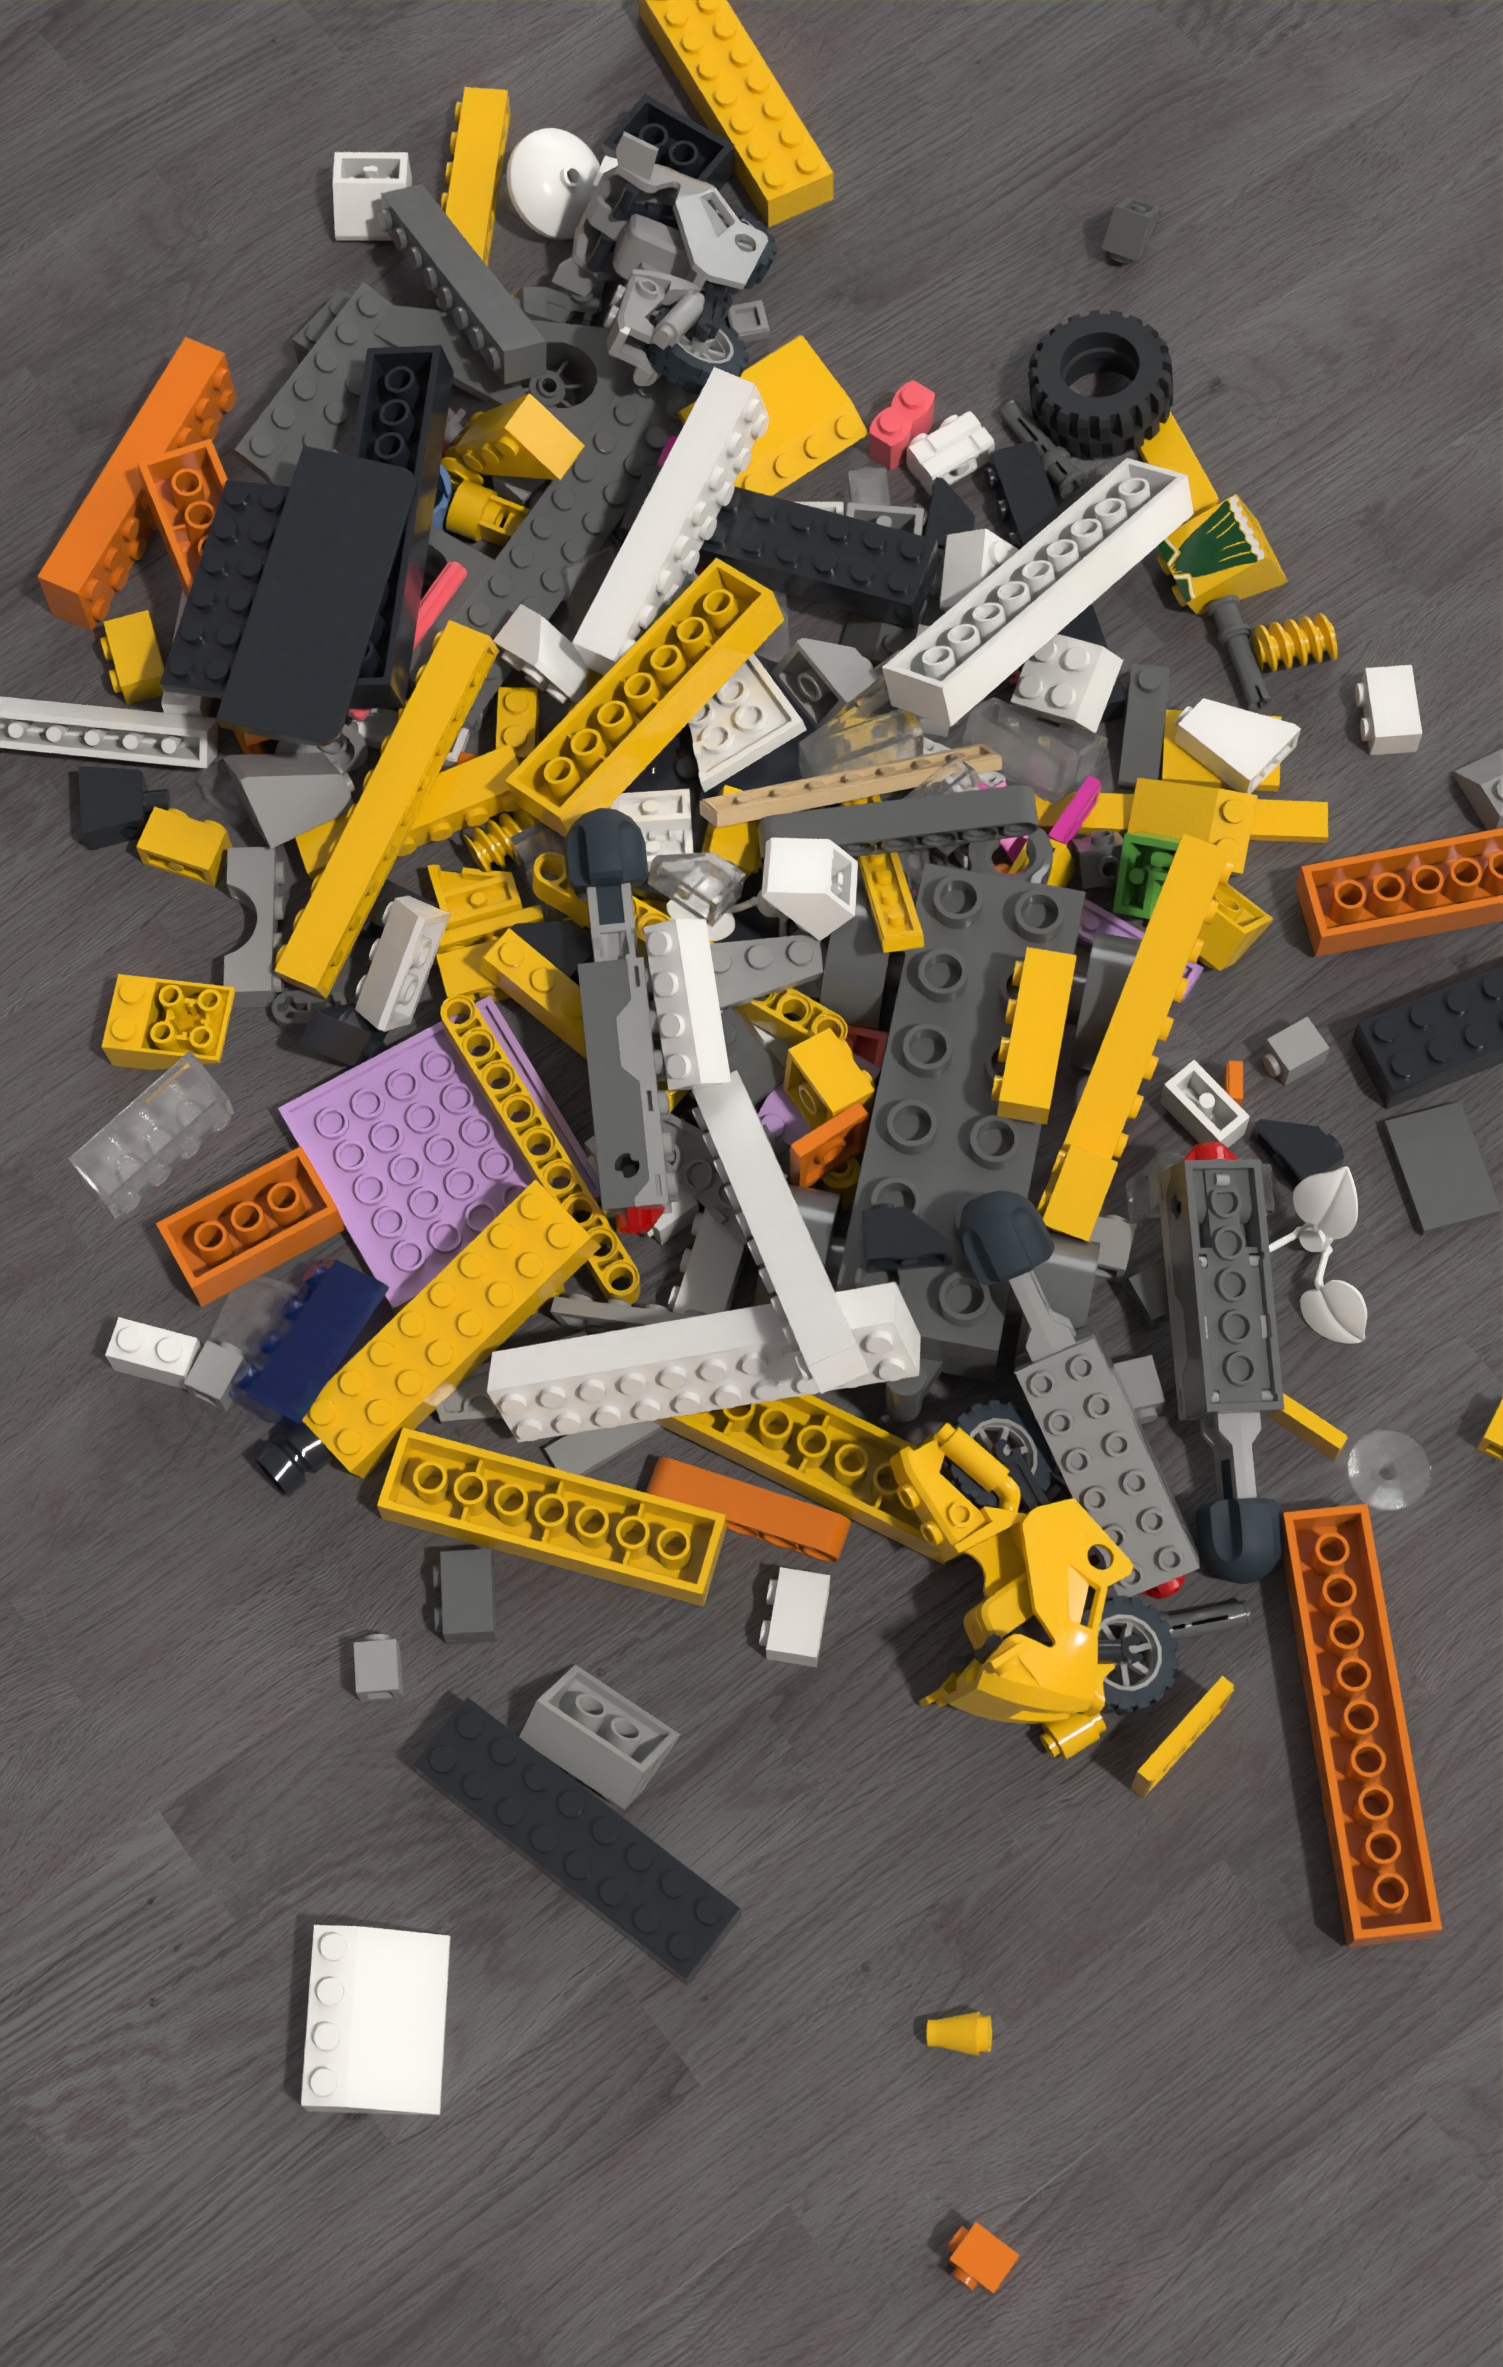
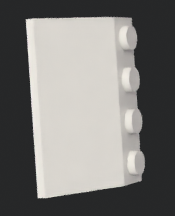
(375, 2021)

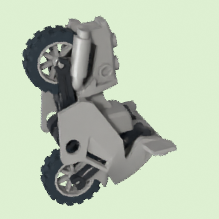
(677, 265)

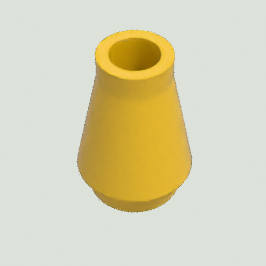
(961, 2033)

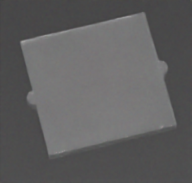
(582, 582)

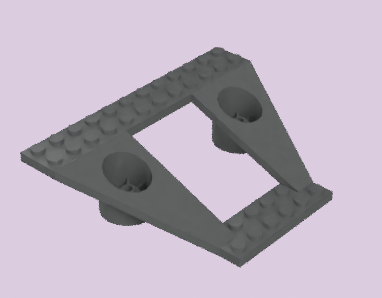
(572, 518)

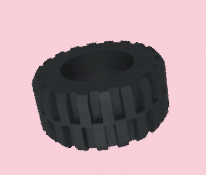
(1092, 346)

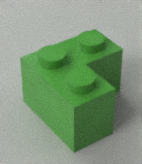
(1143, 871)

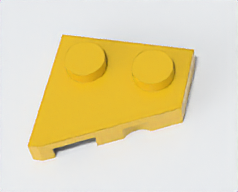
(474, 894)

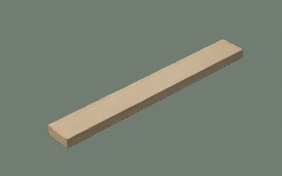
(840, 786)

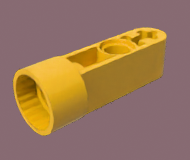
(480, 513)

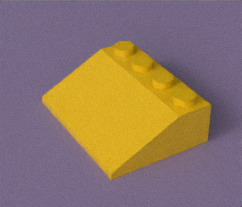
(807, 418)

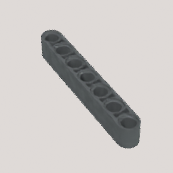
(912, 821)

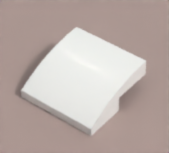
(662, 819)

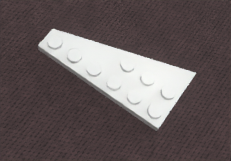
(740, 721)

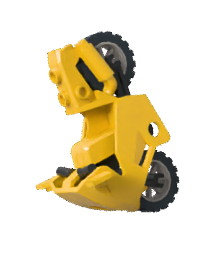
(1030, 1634)

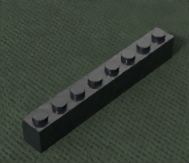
(1028, 508)

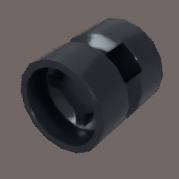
(293, 1457)

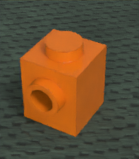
(980, 2258)

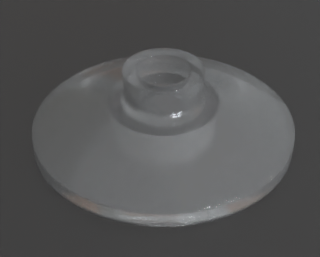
(1398, 1453)

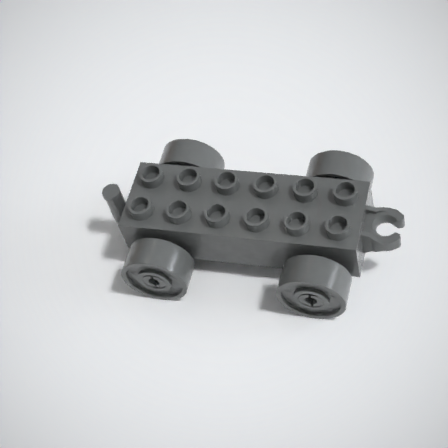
(933, 1117)

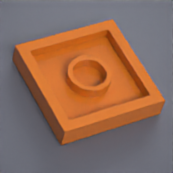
(828, 1146)

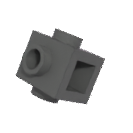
(1098, 859)

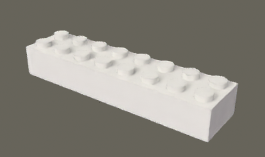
(674, 519)

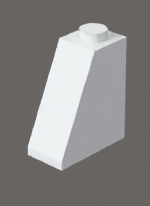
(1235, 742)

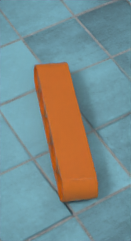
(754, 1509)

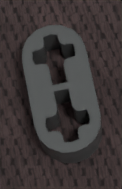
(305, 1003)

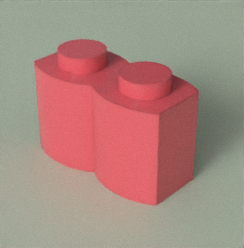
(898, 425)

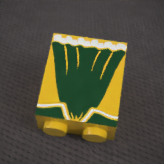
(1220, 556)

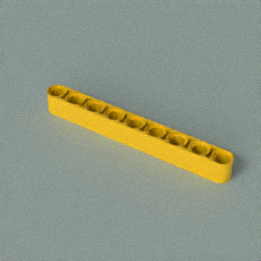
(765, 1013)
(536, 1131)

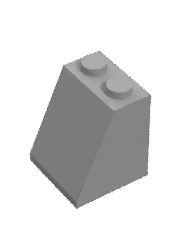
(290, 792)

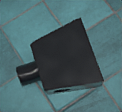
(116, 805)

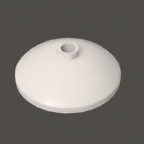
(540, 181)

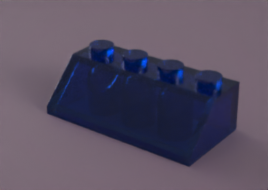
(308, 1342)

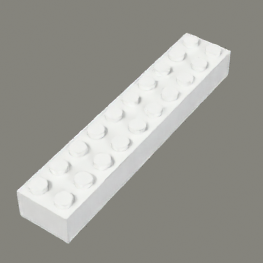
(1037, 591)
(687, 1366)

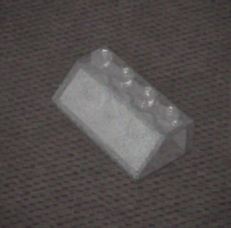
(152, 1136)

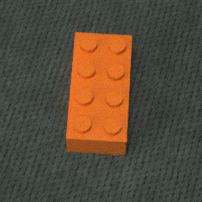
(251, 1226)

